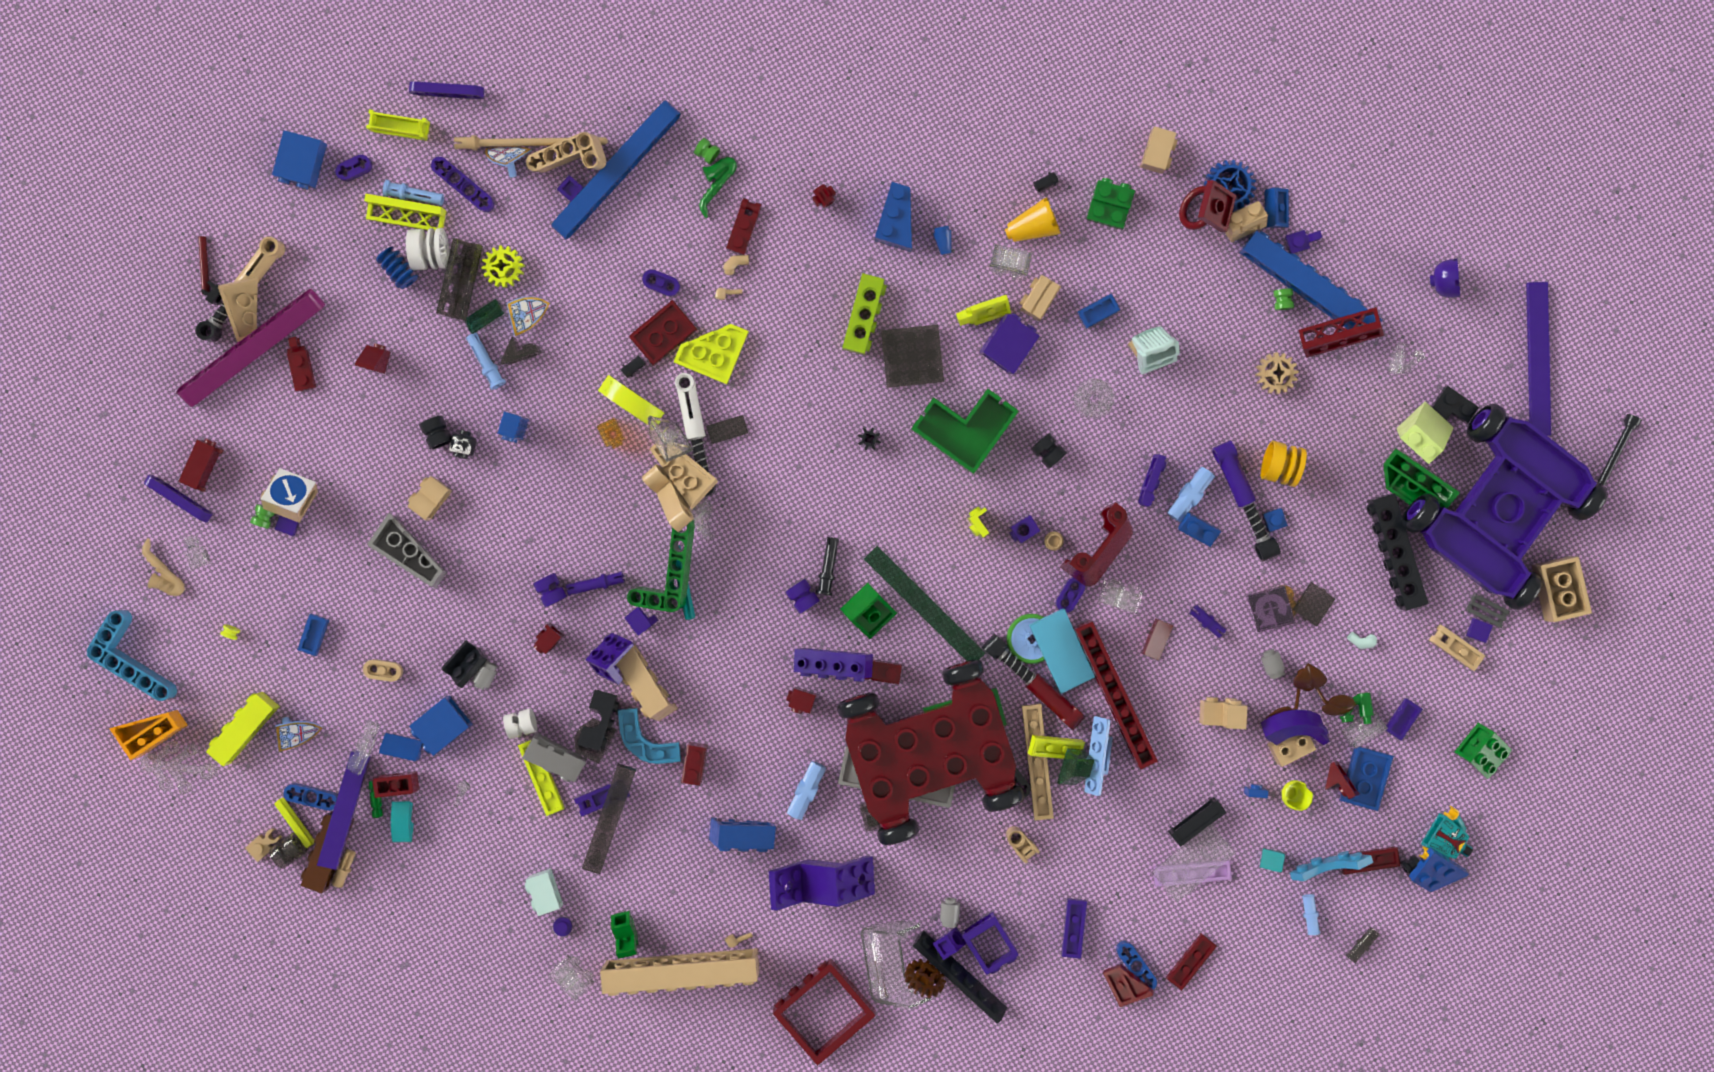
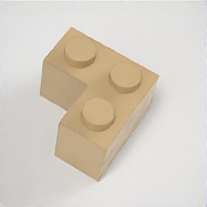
(1226, 713)

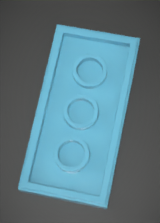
(1062, 650)

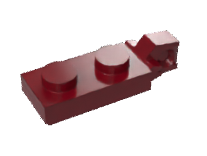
(300, 365)

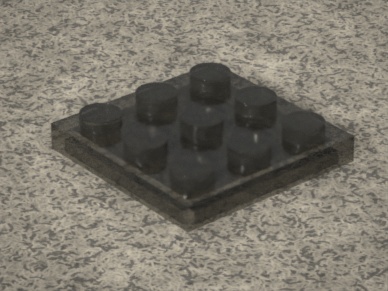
(912, 356)

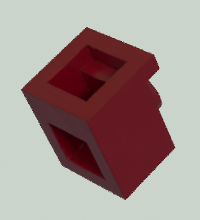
(547, 639)

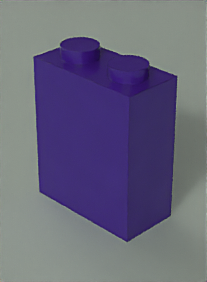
(1009, 343)

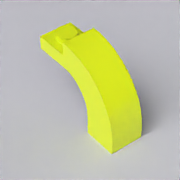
(629, 400)

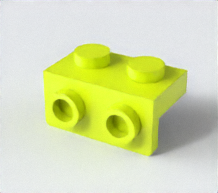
(977, 526)

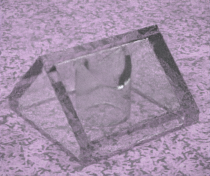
(668, 438)

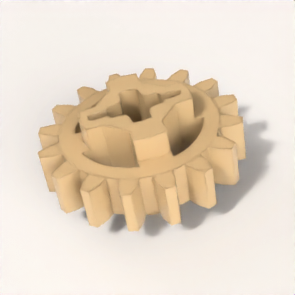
(1276, 365)

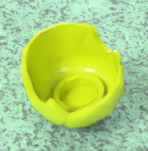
(1296, 795)

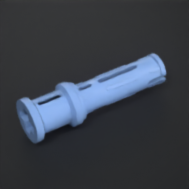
(403, 190)
(488, 368)

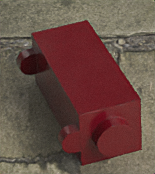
(200, 464)

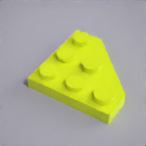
(713, 353)

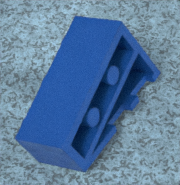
(895, 220)
(742, 835)

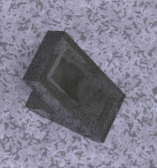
(514, 354)

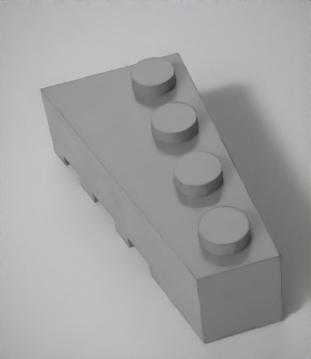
(404, 550)

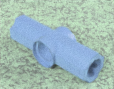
(1190, 494)
(806, 790)

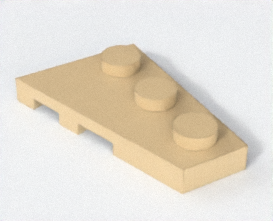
(241, 305)

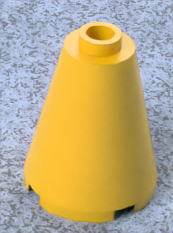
(1034, 223)

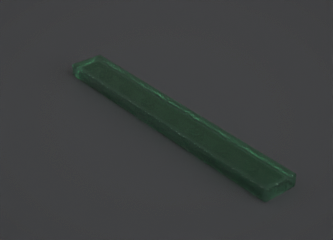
(923, 605)

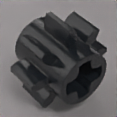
(867, 444)

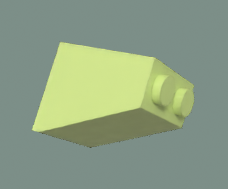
(1425, 432)

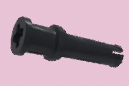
(826, 576)

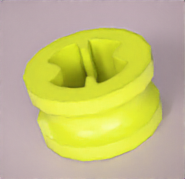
(230, 632)

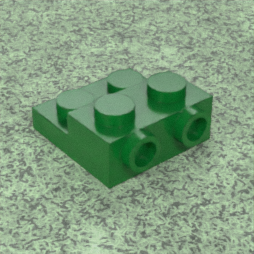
(1110, 203)

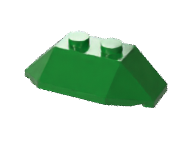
(1411, 479)

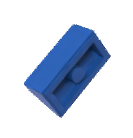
(1277, 207)
(401, 747)

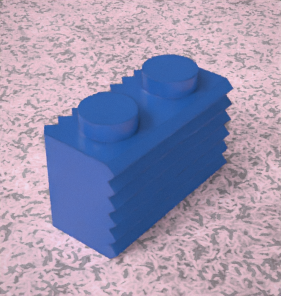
(512, 427)

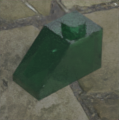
(1075, 767)

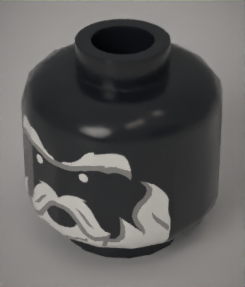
(462, 444)

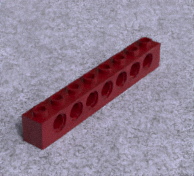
(1115, 695)

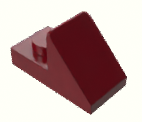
(1338, 776)

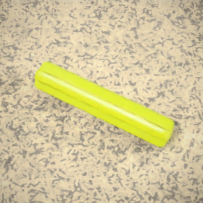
(294, 822)

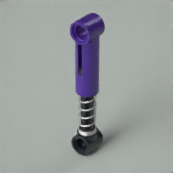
(1227, 458)

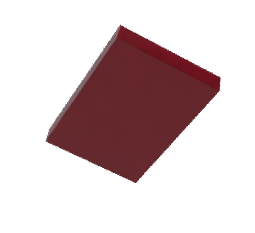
(663, 332)

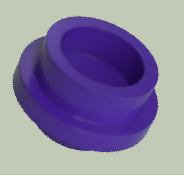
(562, 926)

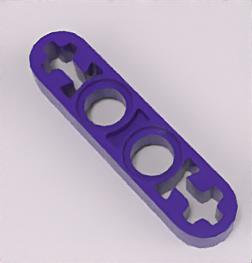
(446, 90)
(462, 184)
(178, 498)

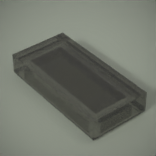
(727, 429)

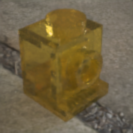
(605, 430)

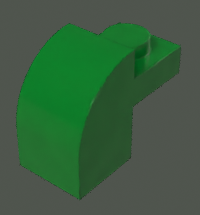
(625, 934)

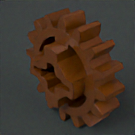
(924, 978)

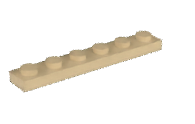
(1037, 765)

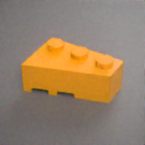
(146, 734)

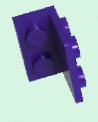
(608, 655)

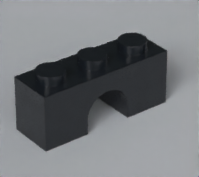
(595, 738)

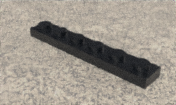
(961, 978)

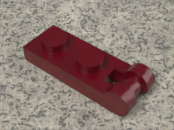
(743, 227)

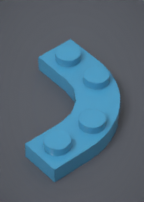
(641, 747)
(1341, 860)

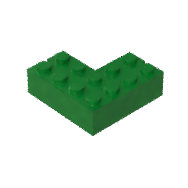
(966, 439)

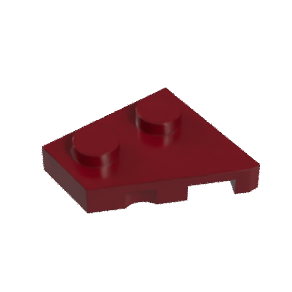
(1126, 986)

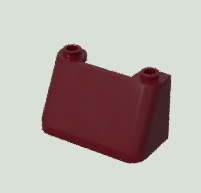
(1090, 569)

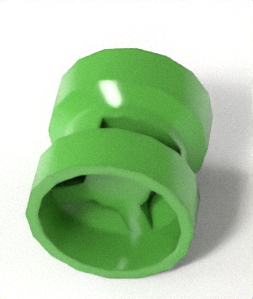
(707, 151)
(1283, 299)
(262, 517)

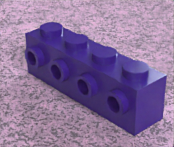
(833, 663)

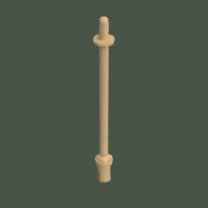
(475, 142)

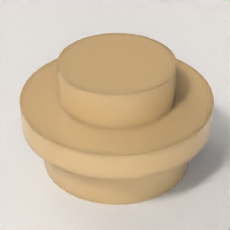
(1053, 541)

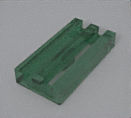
(484, 316)

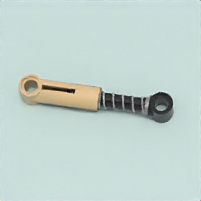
(257, 266)

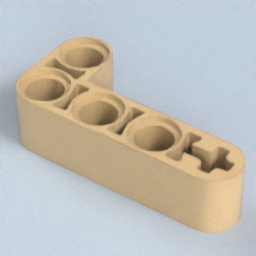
(564, 156)
(671, 500)

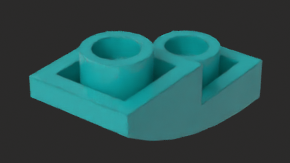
(401, 821)

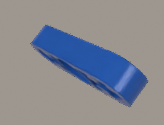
(299, 788)
(1132, 951)

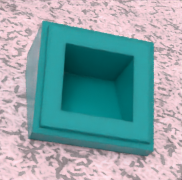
(1272, 860)

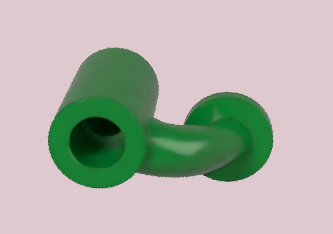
(1365, 706)

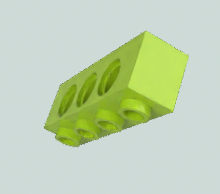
(867, 284)

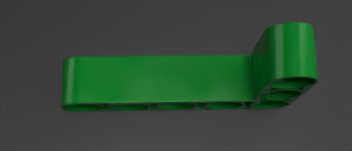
(673, 572)

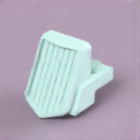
(1155, 349)

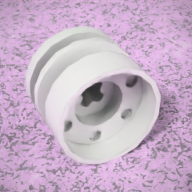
(427, 249)

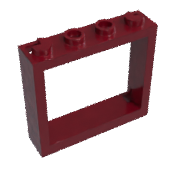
(845, 1033)

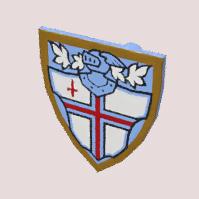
(506, 156)
(526, 313)
(295, 733)

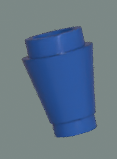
(943, 238)

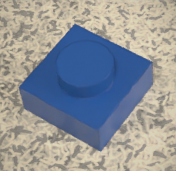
(1274, 519)
(1256, 790)

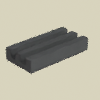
(1501, 618)

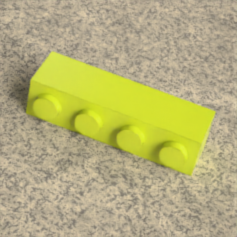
(242, 729)

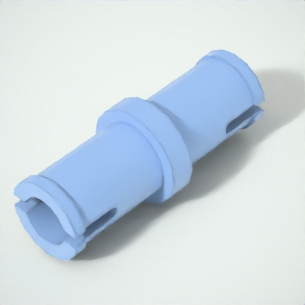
(1311, 914)

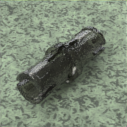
(1362, 945)

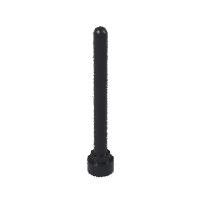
(1630, 424)

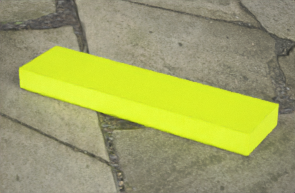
(544, 785)

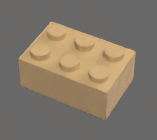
(1563, 589)

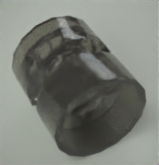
(285, 851)

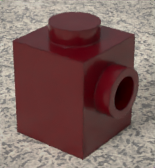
(800, 700)

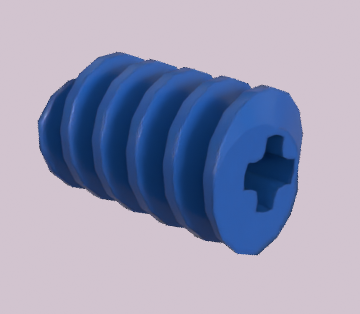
(395, 268)

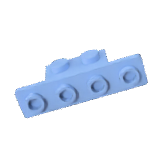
(1100, 751)

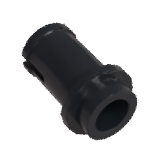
(1045, 182)
(633, 366)

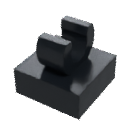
(214, 295)

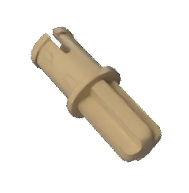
(343, 869)

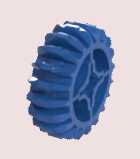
(1237, 171)

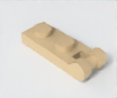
(1457, 648)

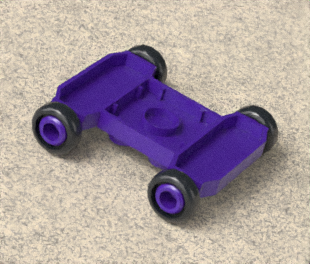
(1506, 506)

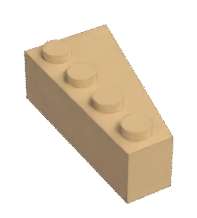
(644, 686)

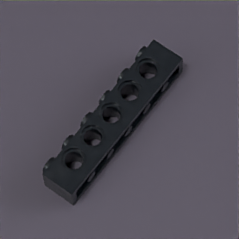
(1400, 540)

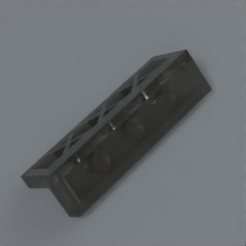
(462, 280)

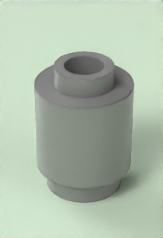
(1273, 664)
(485, 675)
(949, 912)

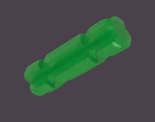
(376, 803)

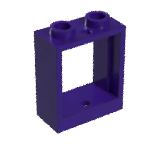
(978, 928)

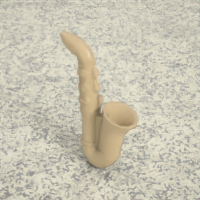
(167, 581)

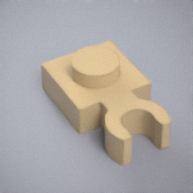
(260, 846)

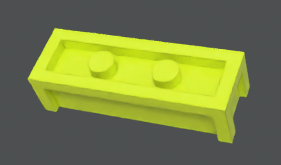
(398, 125)

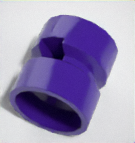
(802, 596)
(549, 597)

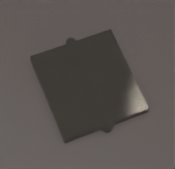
(1313, 604)

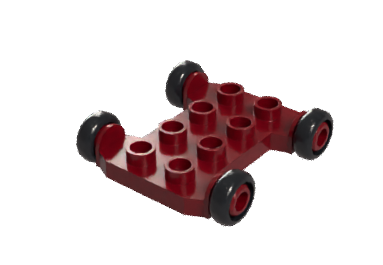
(930, 751)

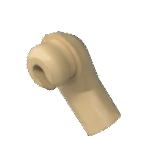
(733, 262)

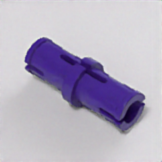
(1207, 621)

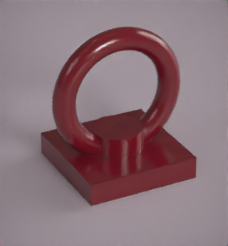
(1214, 210)

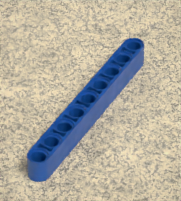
(616, 169)

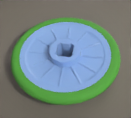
(1018, 640)

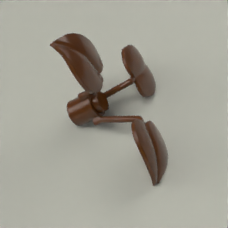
(1311, 678)

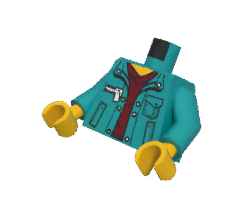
(1447, 836)

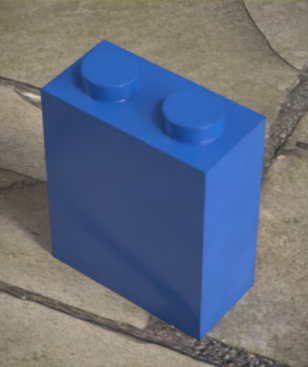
(299, 160)
(440, 725)

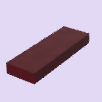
(1382, 859)
(1191, 961)

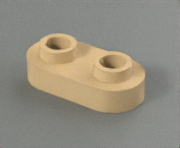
(383, 670)

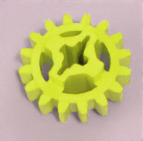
(495, 266)

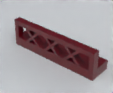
(1345, 337)

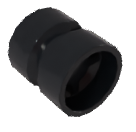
(435, 431)
(1055, 451)

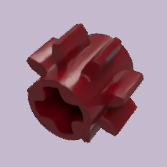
(824, 195)

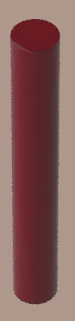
(203, 263)

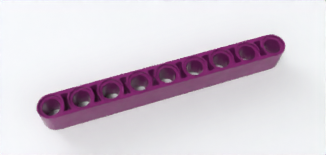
(250, 347)

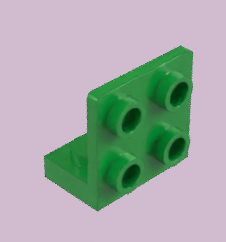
(1483, 750)

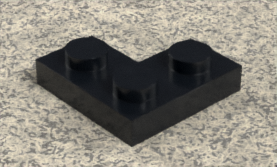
(1453, 403)

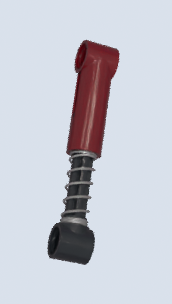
(1035, 683)

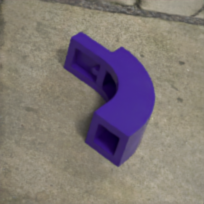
(1295, 723)

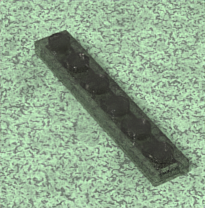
(608, 818)

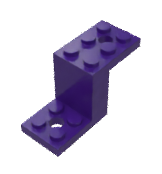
(821, 882)

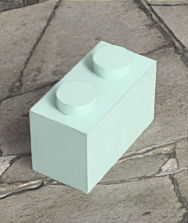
(543, 892)

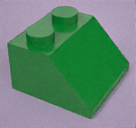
(868, 611)

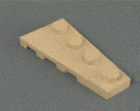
(687, 476)

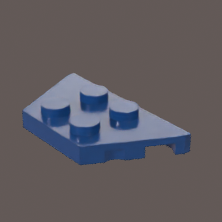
(1437, 871)

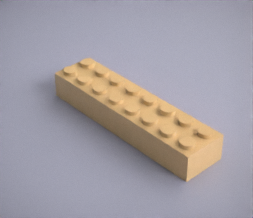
(680, 971)

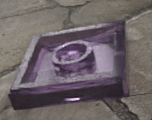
(1271, 608)

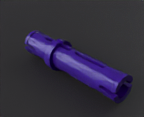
(595, 583)

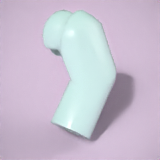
(1362, 643)

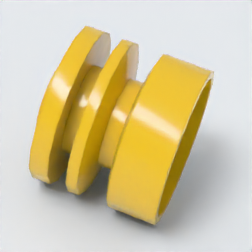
(1284, 464)

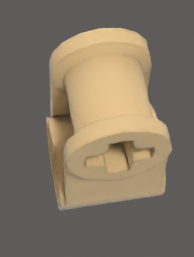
(1023, 846)

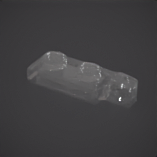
(364, 747)

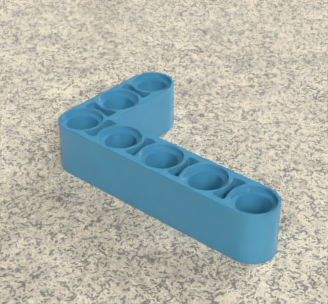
(125, 662)

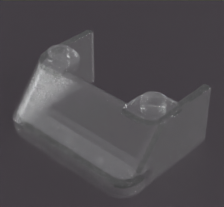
(886, 964)

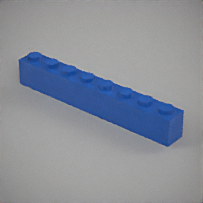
(1302, 278)

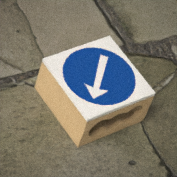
(289, 495)

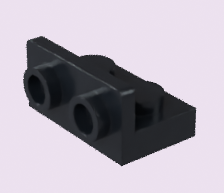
(464, 663)

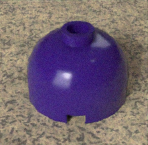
(1446, 279)

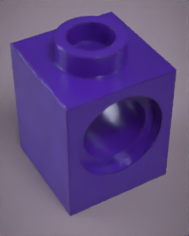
(1032, 529)
(949, 943)

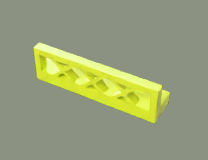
(402, 205)

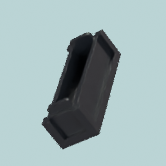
(1197, 821)

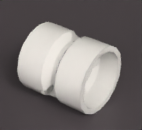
(516, 724)

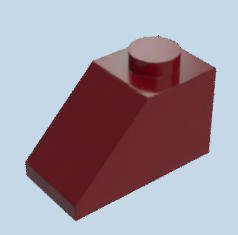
(374, 358)

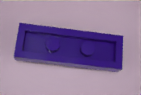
(1074, 928)

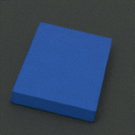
(1369, 775)

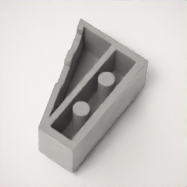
(554, 758)

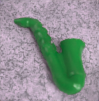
(721, 172)

